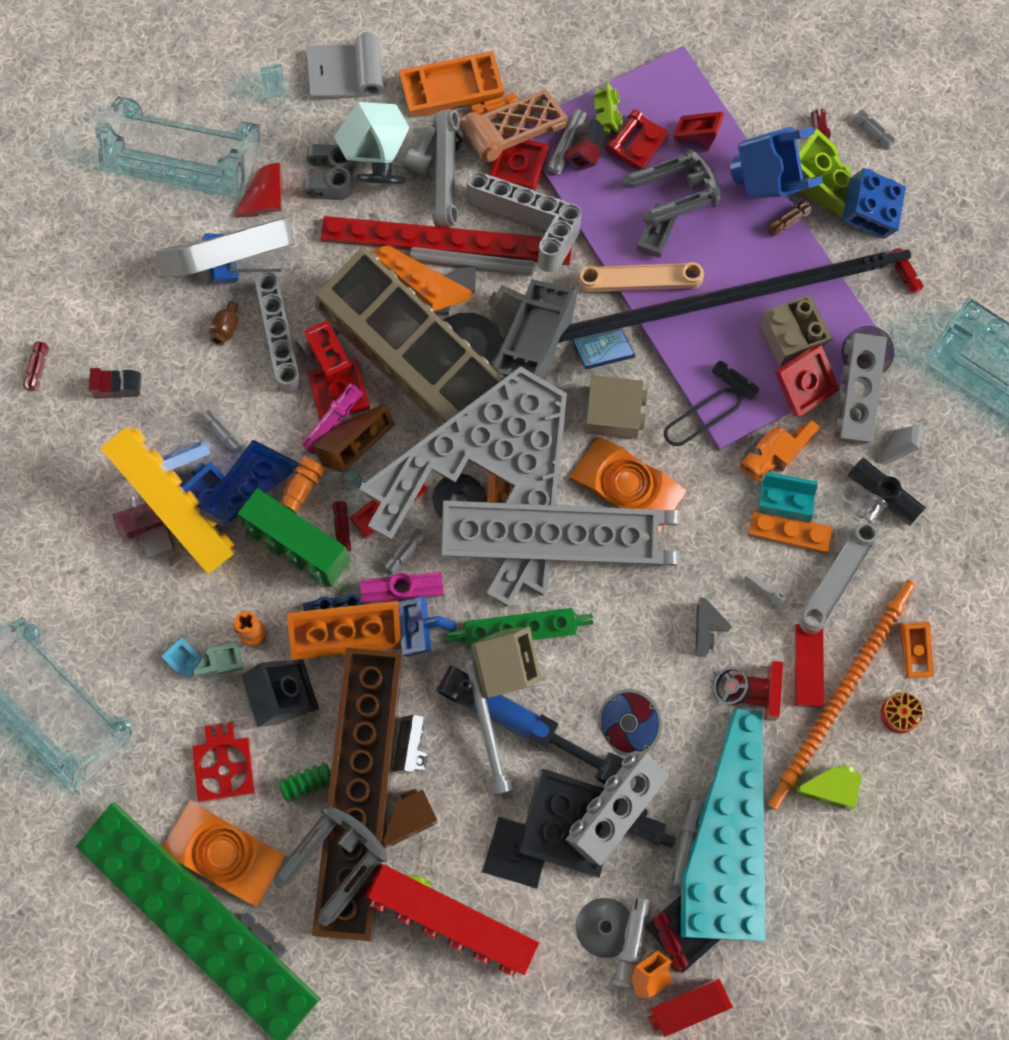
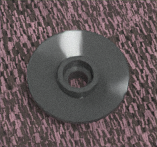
(589, 930)

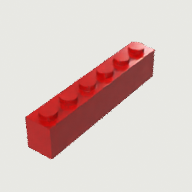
(451, 919)

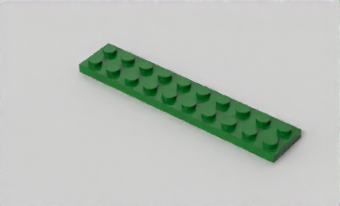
(198, 923)

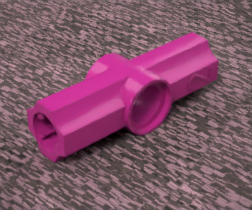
(383, 589)

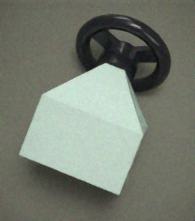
(373, 135)

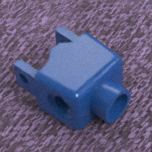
(772, 164)

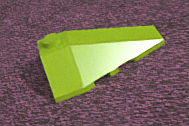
(820, 158)

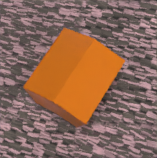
(651, 975)

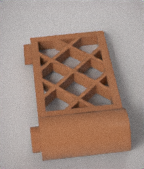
(487, 136)

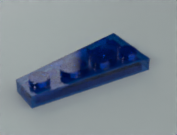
(254, 469)

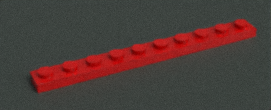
(406, 236)

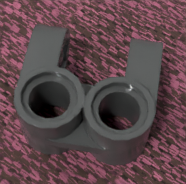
(337, 173)

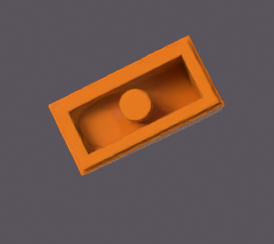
(916, 647)

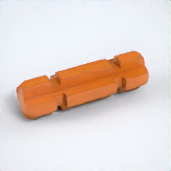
(493, 104)

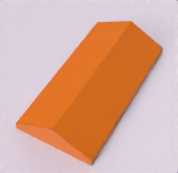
(335, 629)

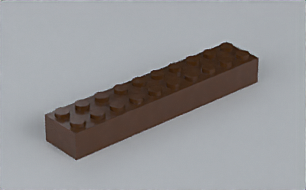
(359, 781)

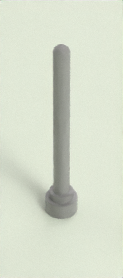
(499, 781)

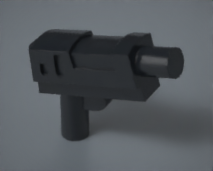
(650, 830)

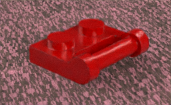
(644, 144)

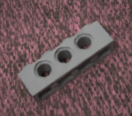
(873, 349)
(649, 779)

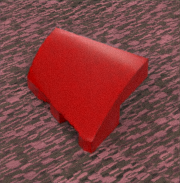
(263, 192)

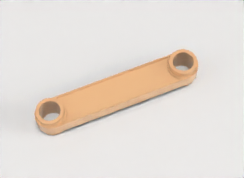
(641, 277)

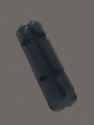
(735, 379)

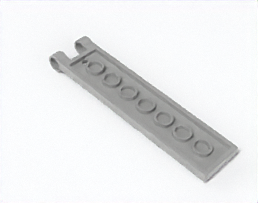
(555, 532)

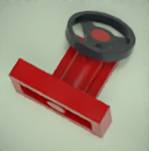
(753, 689)

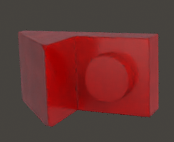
(699, 127)

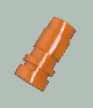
(300, 486)
(250, 629)

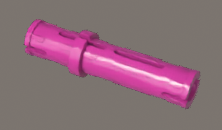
(337, 411)

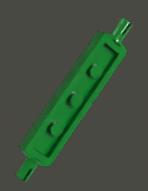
(542, 625)

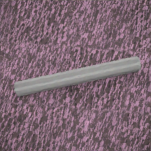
(481, 262)

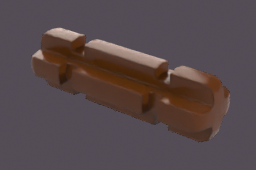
(789, 218)

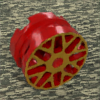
(901, 712)

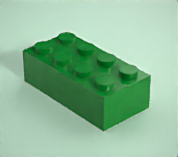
(293, 537)

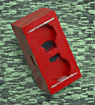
(327, 350)

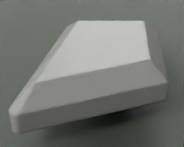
(902, 443)

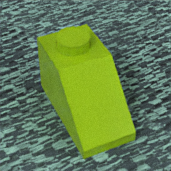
(834, 787)

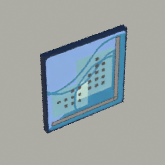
(603, 348)

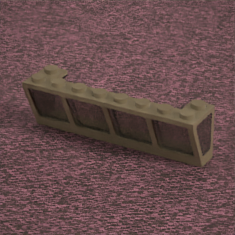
(404, 338)

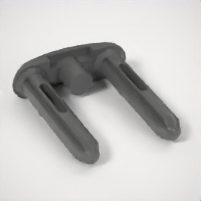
(701, 175)
(355, 833)

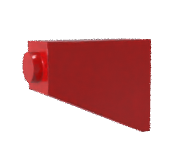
(689, 1008)

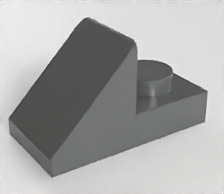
(707, 620)

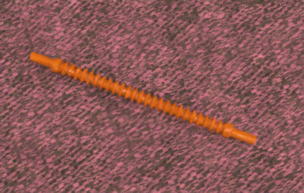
(789, 778)

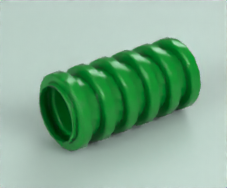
(305, 782)

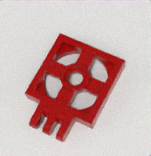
(221, 743)

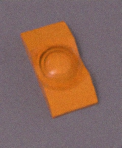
(451, 83)
(624, 480)
(223, 853)

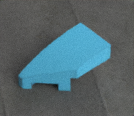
(182, 658)

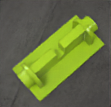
(607, 100)

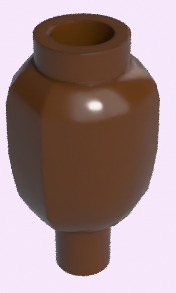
(224, 324)

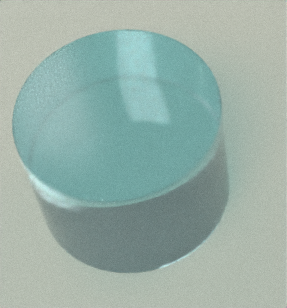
(274, 81)

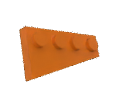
(427, 284)

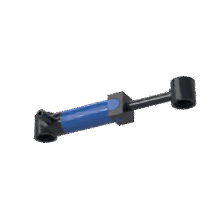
(525, 723)

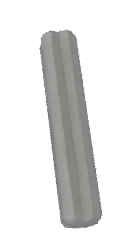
(566, 142)

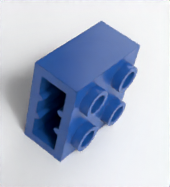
(874, 203)

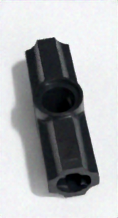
(900, 501)

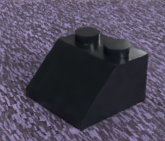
(279, 691)

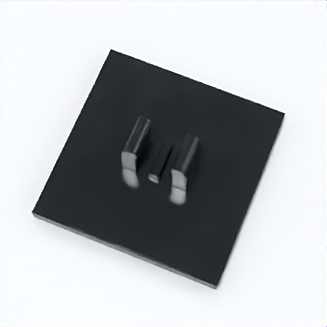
(503, 856)

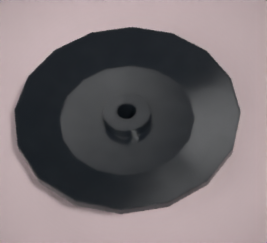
(479, 333)

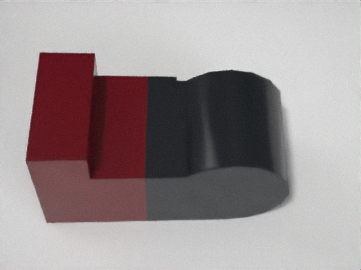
(587, 145)
(114, 383)

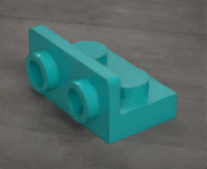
(787, 497)

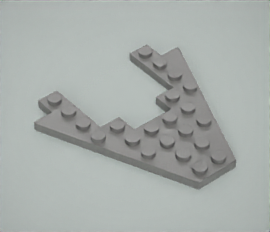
(506, 431)

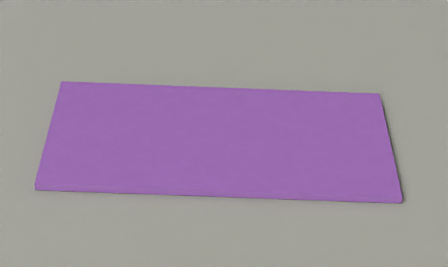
(725, 240)

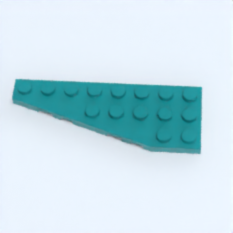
(726, 863)

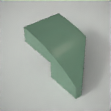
(220, 660)

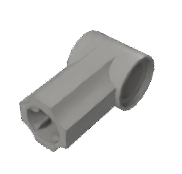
(423, 154)

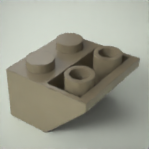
(793, 328)
(506, 661)

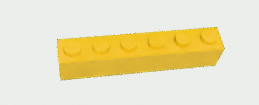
(168, 499)

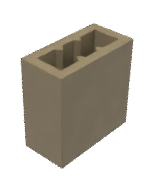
(615, 407)

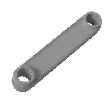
(445, 212)
(838, 578)

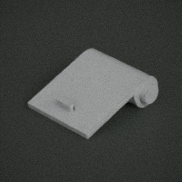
(347, 69)

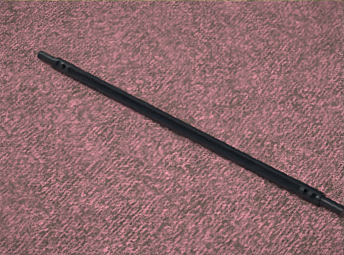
(732, 294)

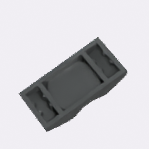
(537, 329)

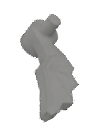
(776, 599)

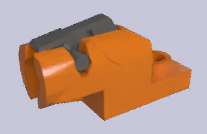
(775, 449)

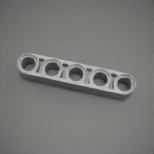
(278, 321)

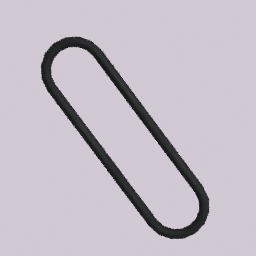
(708, 425)

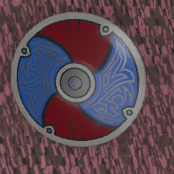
(630, 721)

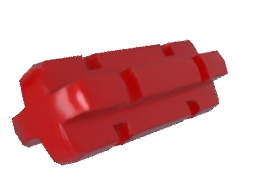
(908, 275)

